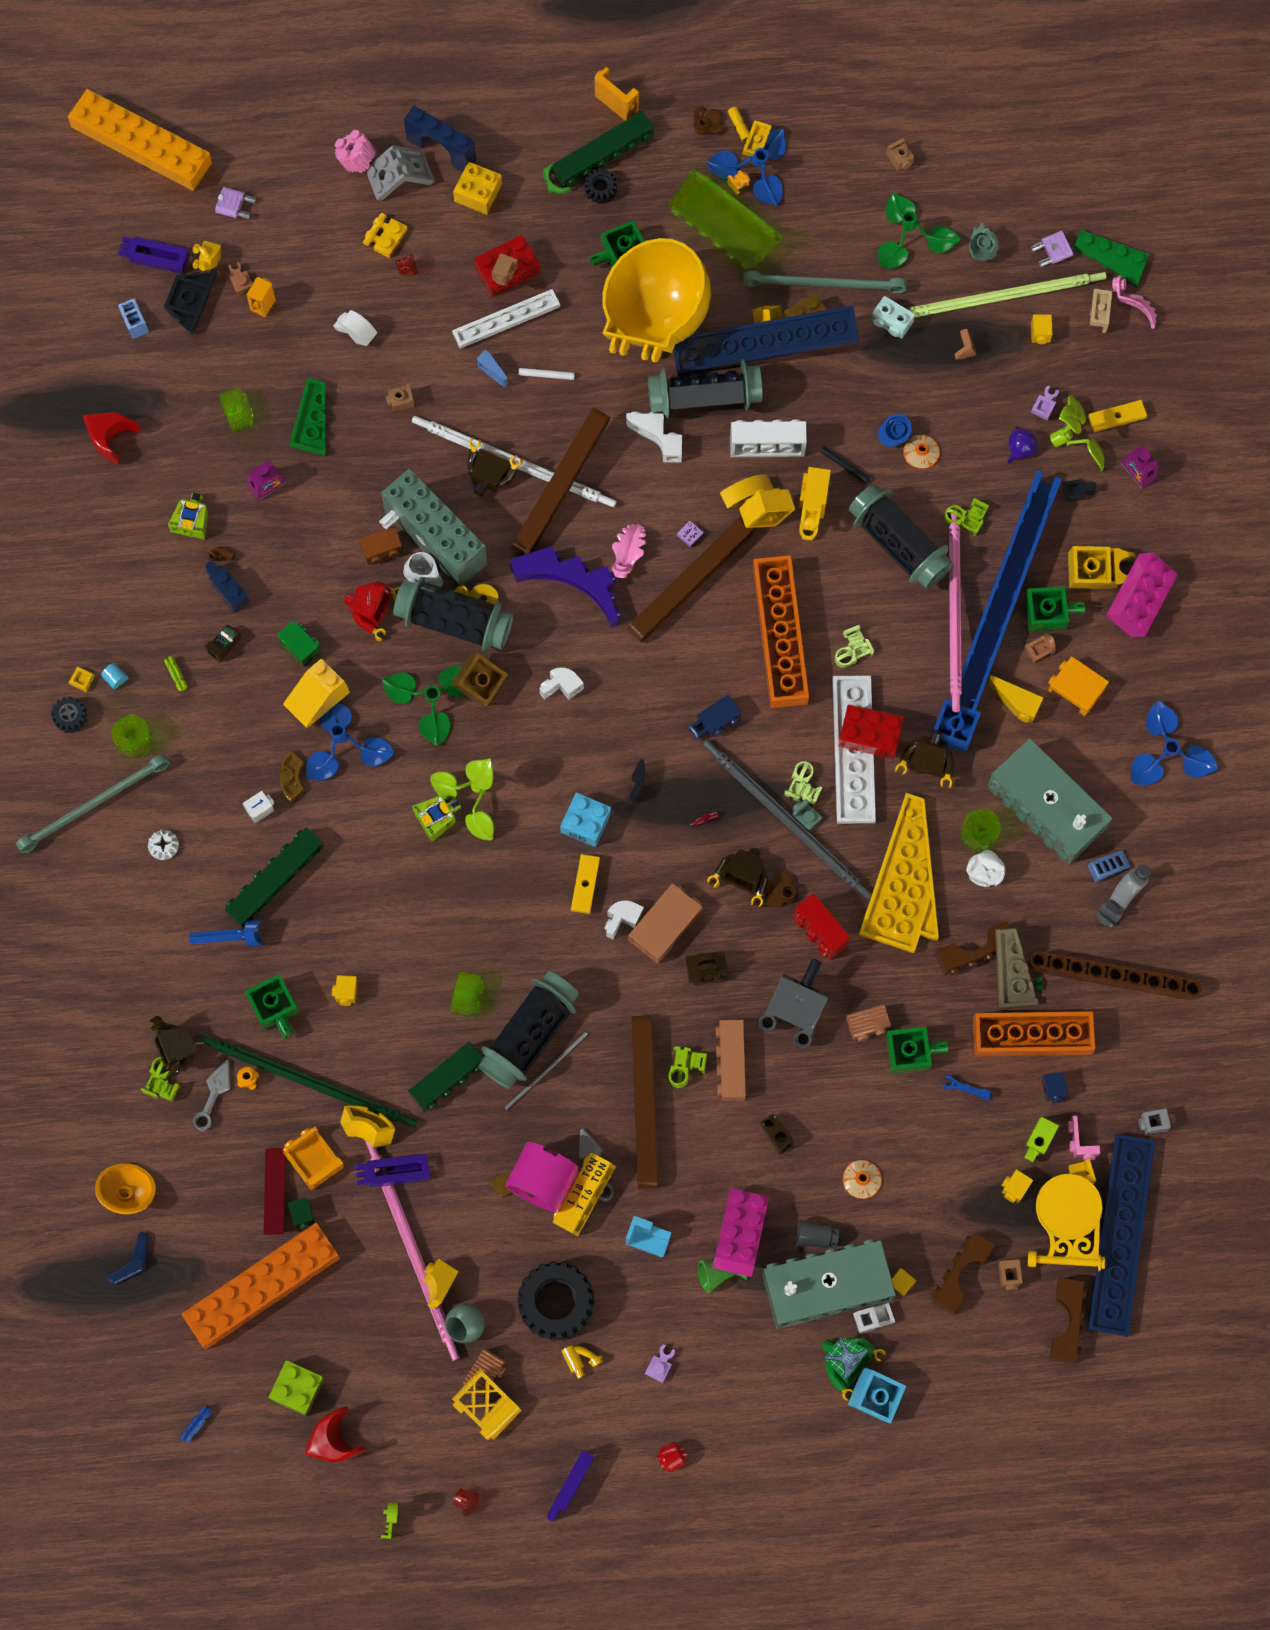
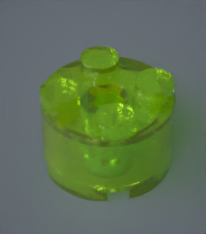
(127, 745)
(973, 822)

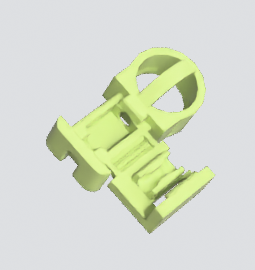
(857, 650)
(803, 788)

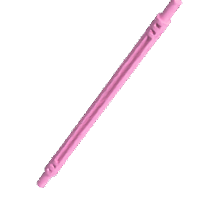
(955, 614)
(414, 1254)

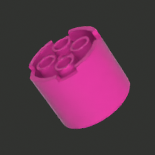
(542, 1175)

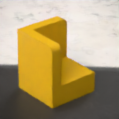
(766, 313)
(1083, 1169)

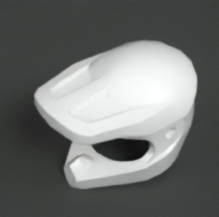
(424, 566)

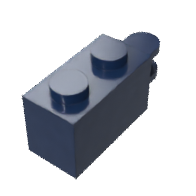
(226, 586)
(716, 718)

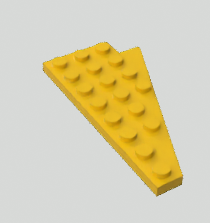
(904, 891)

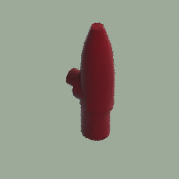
(705, 818)

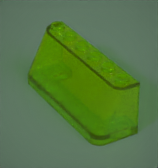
(724, 220)

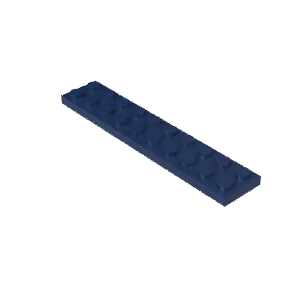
(766, 340)
(1121, 1235)

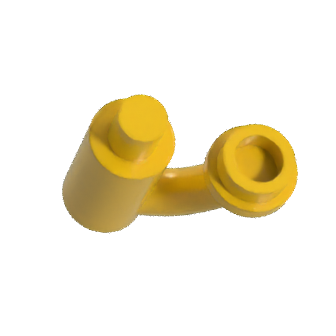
(574, 1362)

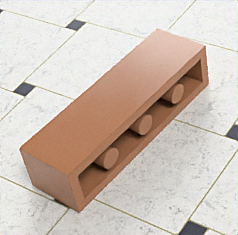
(731, 1060)

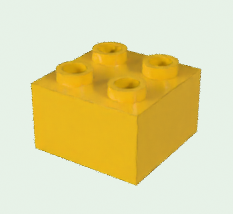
(477, 188)
(767, 508)

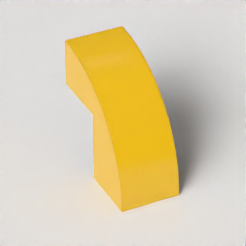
(738, 493)

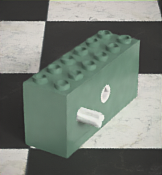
(433, 528)
(1049, 801)
(857, 1279)

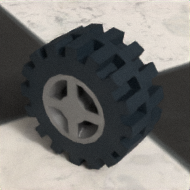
(65, 709)

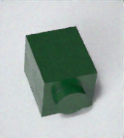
(301, 1213)

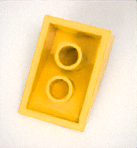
(316, 693)

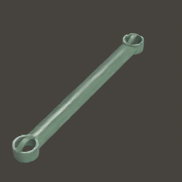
(894, 285)
(29, 842)

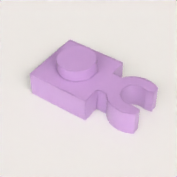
(1044, 404)
(659, 1366)

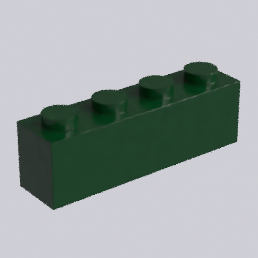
(445, 1077)

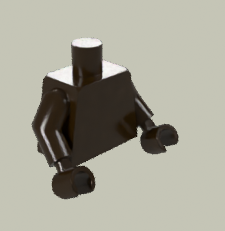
(175, 1045)

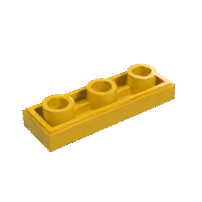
(1127, 414)
(586, 874)

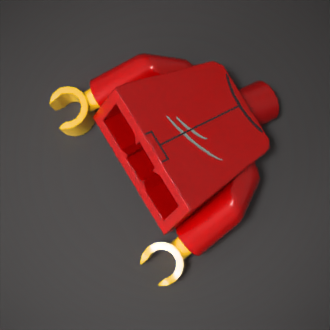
(370, 604)

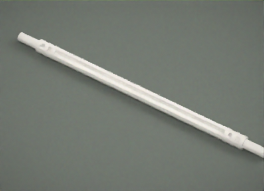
(527, 467)

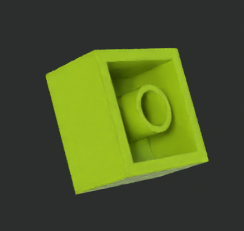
(296, 1388)

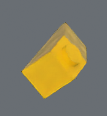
(1018, 700)

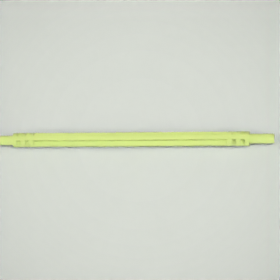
(1005, 294)

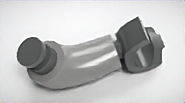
(1123, 894)

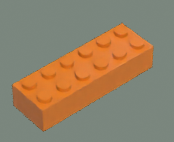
(1033, 1034)

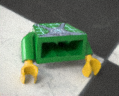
(846, 1360)

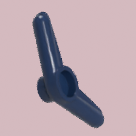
(136, 1265)

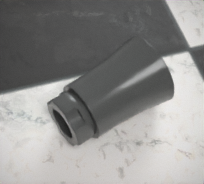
(816, 1235)

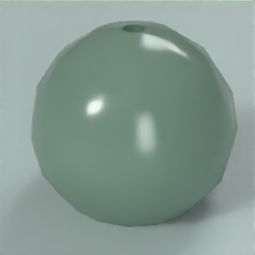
(465, 1323)

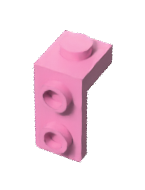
(1080, 1151)

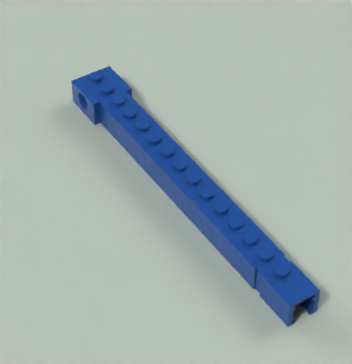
(960, 726)

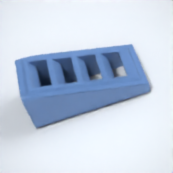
(137, 328)
(491, 368)
(1097, 876)

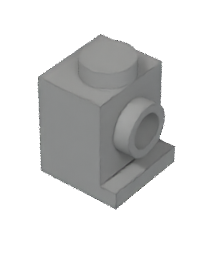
(1161, 1119)

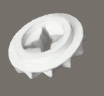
(169, 850)

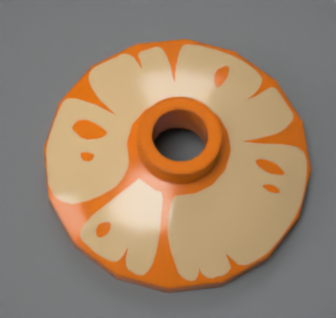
(921, 459)
(861, 1189)

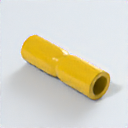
(739, 123)

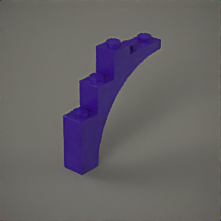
(574, 572)

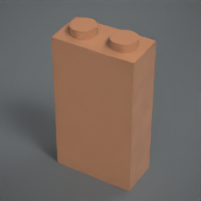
(665, 923)

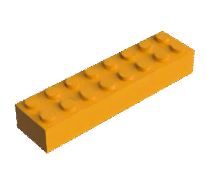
(140, 139)

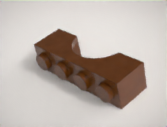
(954, 958)
(975, 1252)
(1070, 1295)

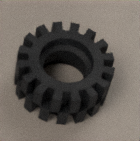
(601, 195)

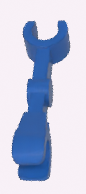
(981, 1093)

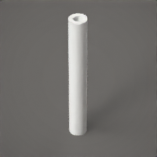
(546, 373)

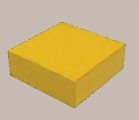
(81, 679)
(902, 1282)

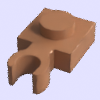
(240, 280)

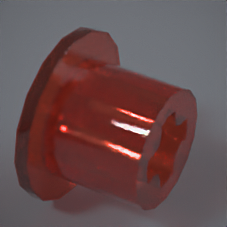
(407, 265)
(466, 1501)

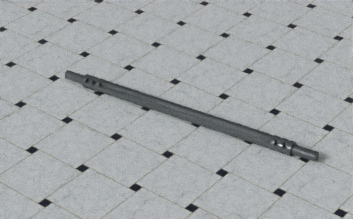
(788, 820)

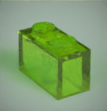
(236, 409)
(466, 994)

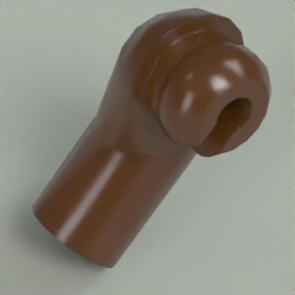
(220, 552)

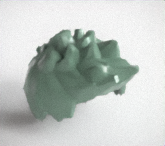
(983, 244)

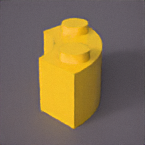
(367, 1125)

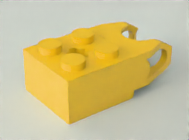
(813, 500)
(1104, 565)

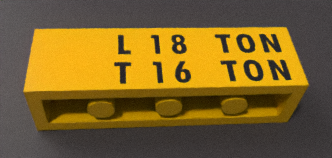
(584, 1194)

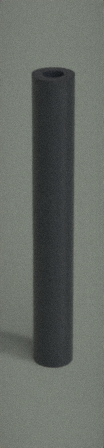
(846, 465)

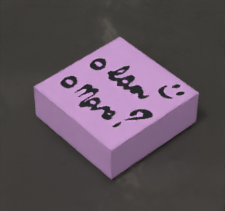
(690, 534)

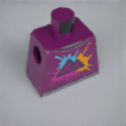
(1139, 465)
(264, 480)

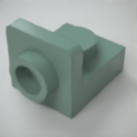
(806, 815)

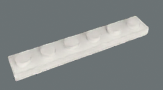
(506, 318)

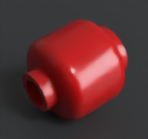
(672, 1457)

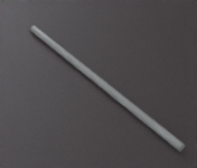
(546, 1070)

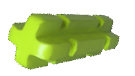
(175, 673)

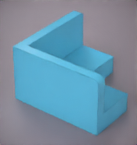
(647, 1237)

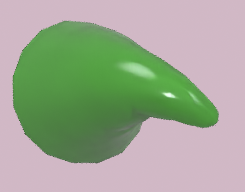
(711, 1277)

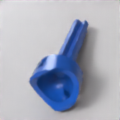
(249, 934)

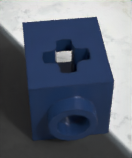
(1054, 1087)

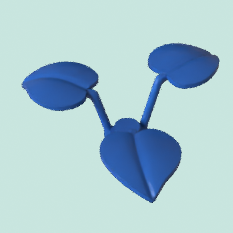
(765, 190)
(322, 766)
(1148, 771)

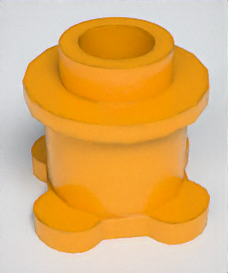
(738, 181)
(249, 1083)

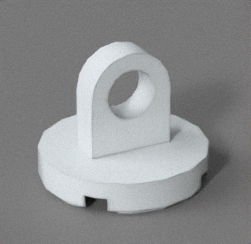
(986, 869)

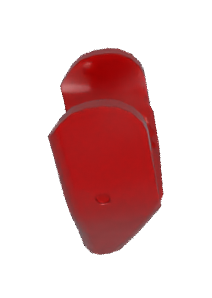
(103, 427)
(327, 1441)

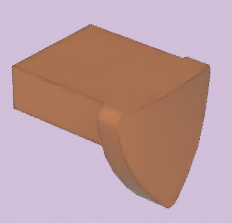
(968, 349)
(1041, 647)

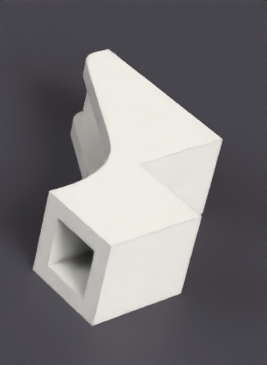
(651, 427)

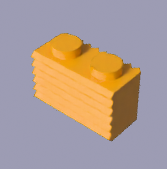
(261, 296)

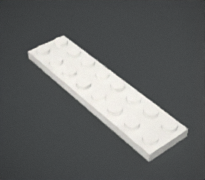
(852, 768)

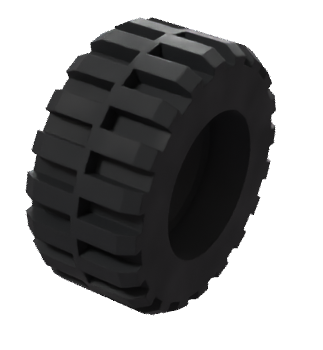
(561, 1273)

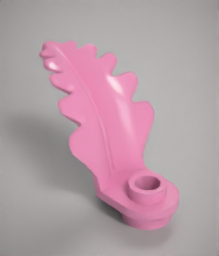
(1138, 301)
(628, 550)

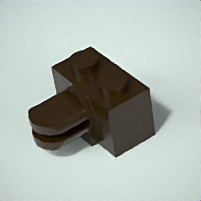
(706, 967)

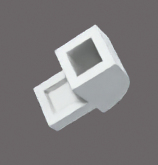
(356, 326)
(561, 679)
(622, 912)

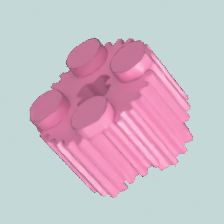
(355, 152)

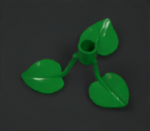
(903, 210)
(432, 727)

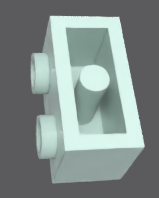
(887, 315)

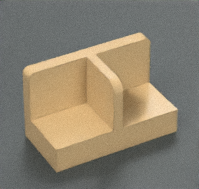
(1100, 309)

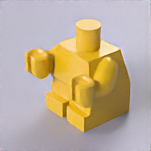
(209, 256)

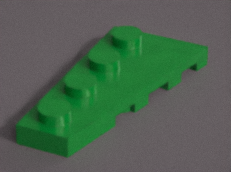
(1113, 256)
(310, 421)

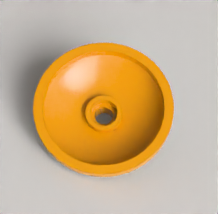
(126, 1181)

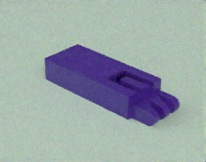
(162, 257)
(399, 1170)
(571, 1485)

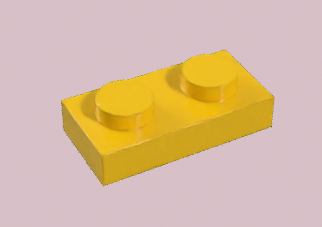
(757, 137)

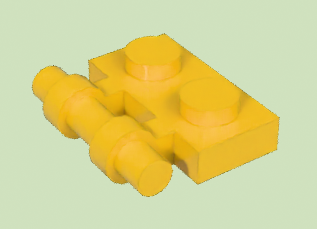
(389, 239)

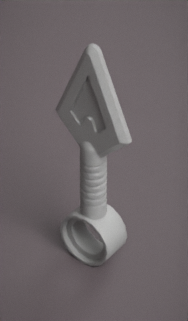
(218, 1083)
(589, 1145)

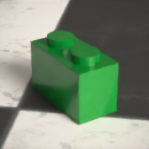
(299, 643)

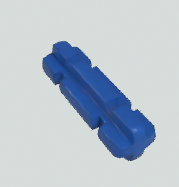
(196, 1424)

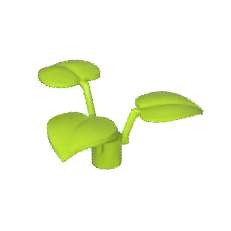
(1070, 415)
(481, 779)

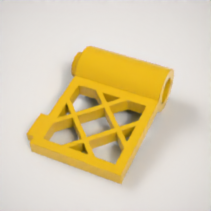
(496, 1417)

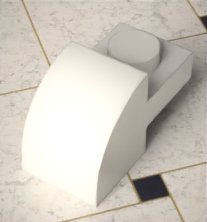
(873, 1318)

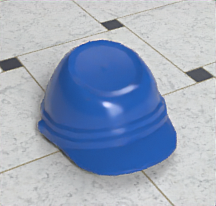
(895, 430)

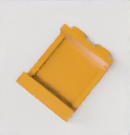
(614, 98)
(1078, 684)
(312, 1158)

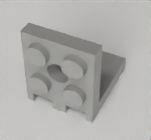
(400, 165)

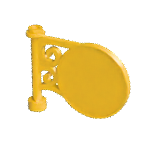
(1069, 1210)

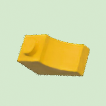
(439, 1279)

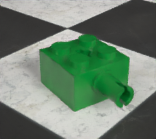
(616, 243)
(1057, 609)
(273, 1014)
(917, 1041)

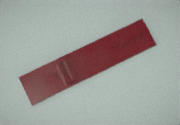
(274, 1191)

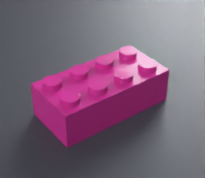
(1142, 594)
(740, 1232)

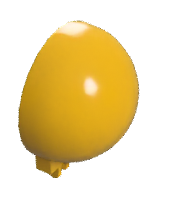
(655, 297)

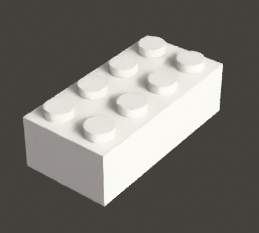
(768, 438)

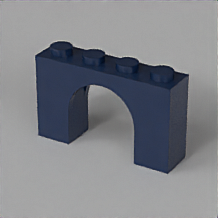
(422, 126)

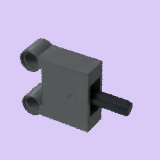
(797, 1003)

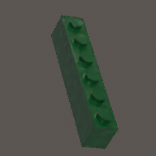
(603, 150)
(274, 877)

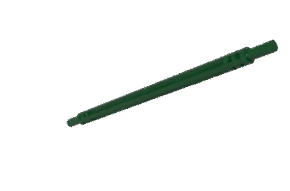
(307, 1080)

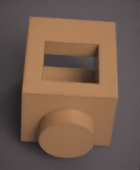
(894, 154)
(504, 269)
(403, 403)
(1014, 1268)

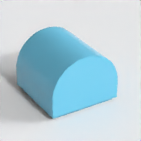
(114, 675)

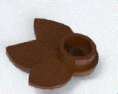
(707, 121)
(776, 889)

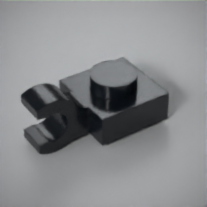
(1075, 489)

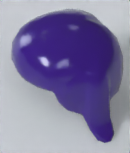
(1022, 444)

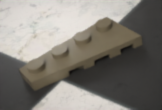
(1012, 971)

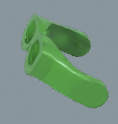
(551, 187)

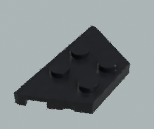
(189, 298)

